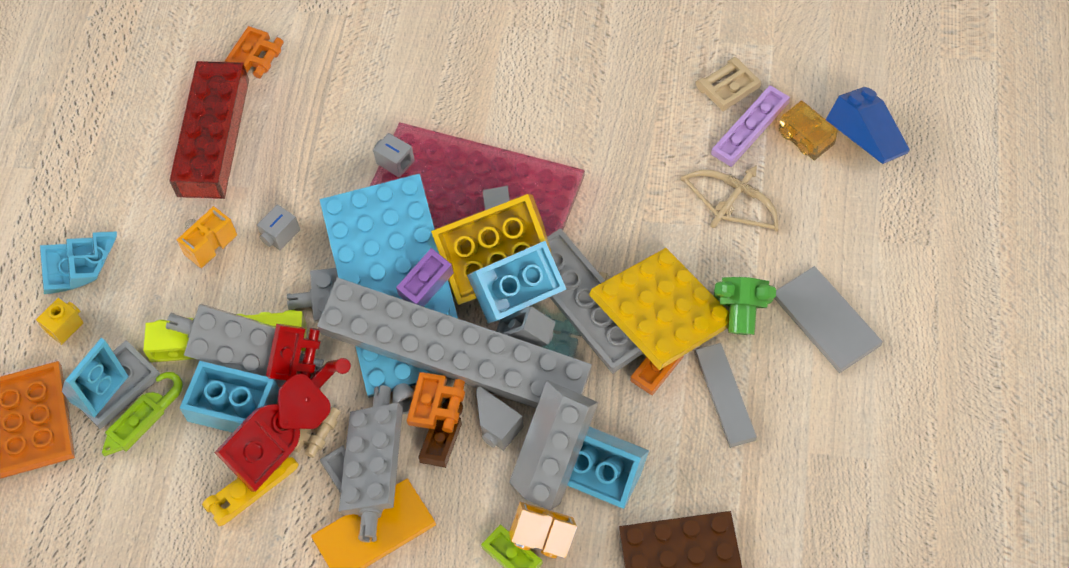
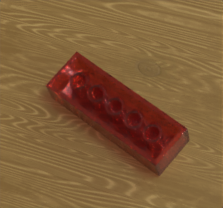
(209, 130)

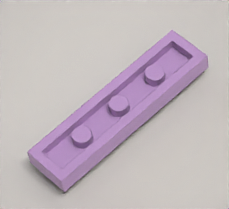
(750, 126)

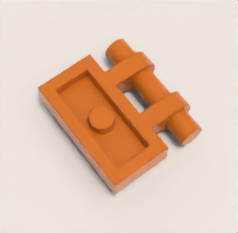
(249, 48)
(427, 401)

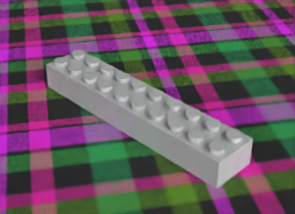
(447, 344)

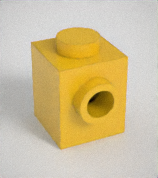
(60, 320)

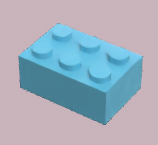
(225, 396)

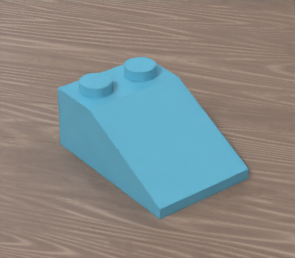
(516, 282)
(95, 379)

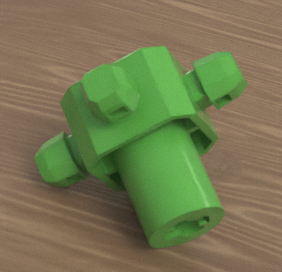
(744, 298)

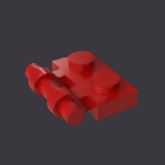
(286, 352)

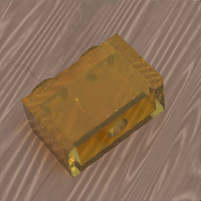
(807, 130)

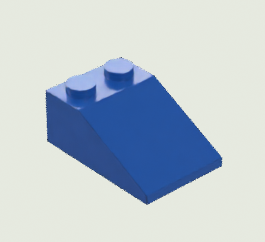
(869, 124)

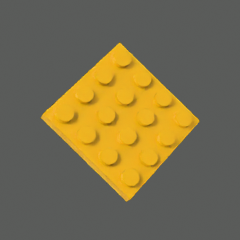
(661, 307)

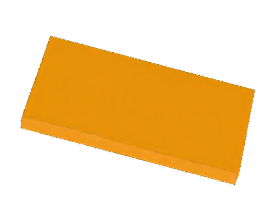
(395, 527)

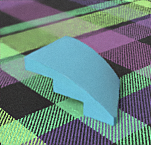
(75, 262)

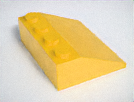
(488, 239)

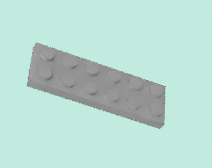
(582, 311)

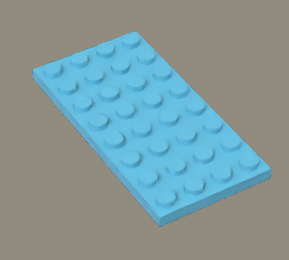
(375, 243)

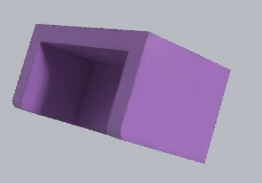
(425, 279)

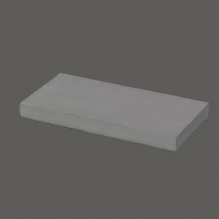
(827, 319)

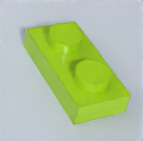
(504, 551)

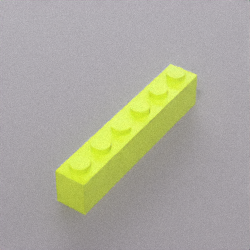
(170, 345)

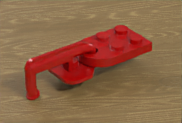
(258, 442)

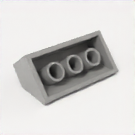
(552, 445)

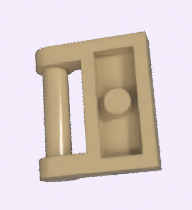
(731, 89)

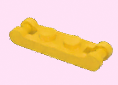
(241, 497)

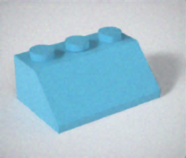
(608, 467)

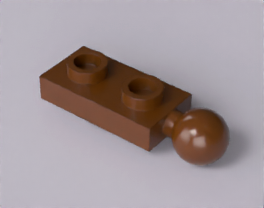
(439, 444)

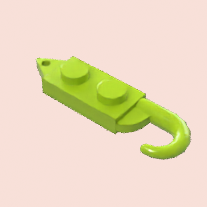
(140, 416)

